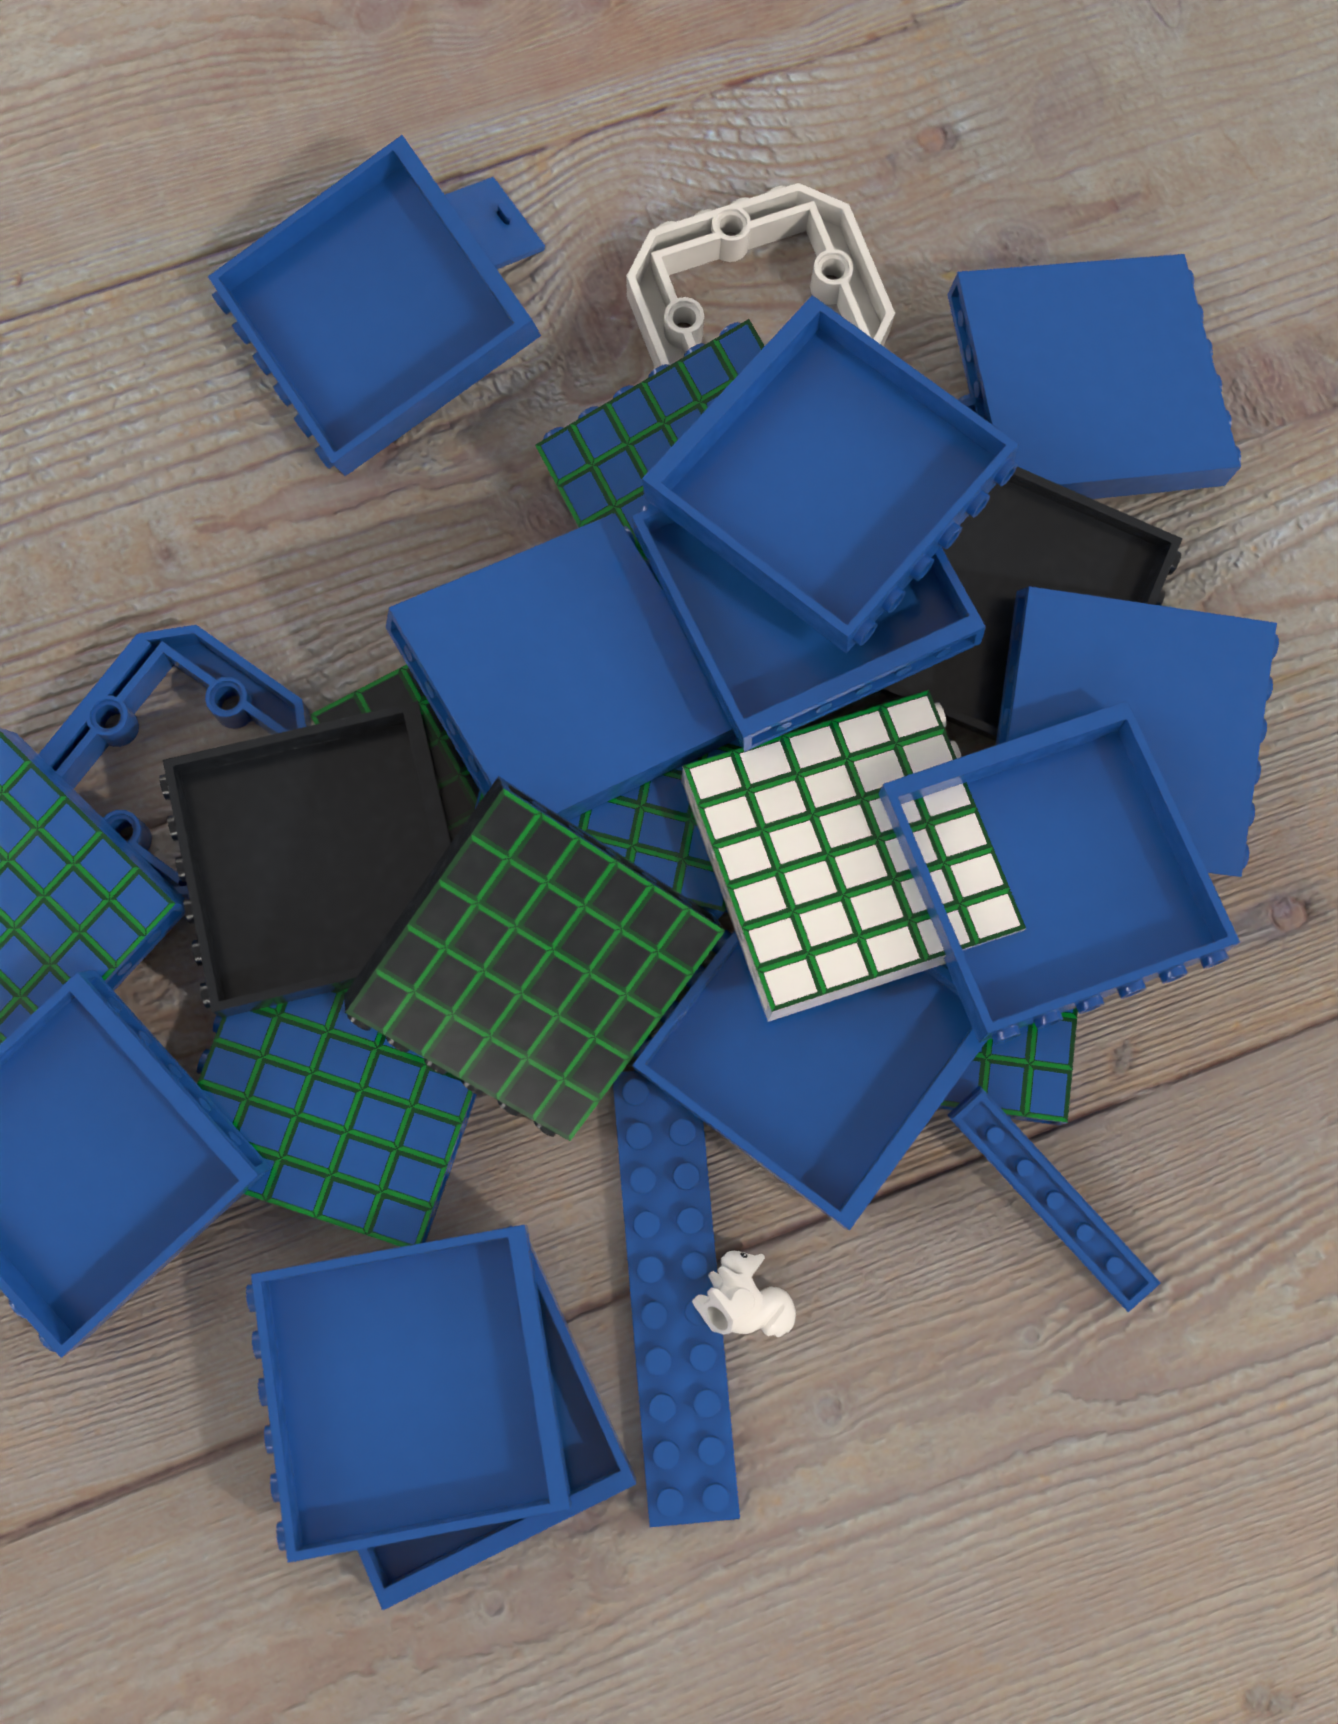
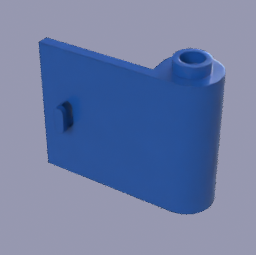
(495, 222)

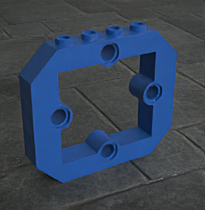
(132, 681)

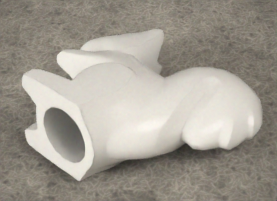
(738, 1304)

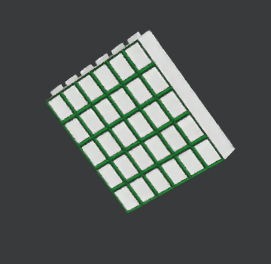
(818, 867)

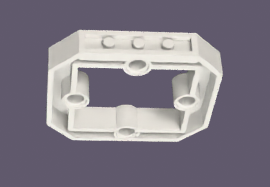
(756, 222)

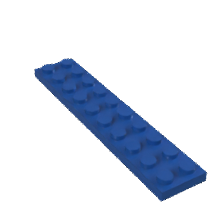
(676, 1353)

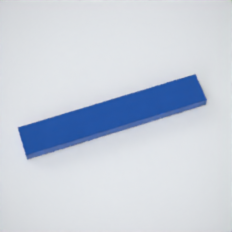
(1053, 1199)

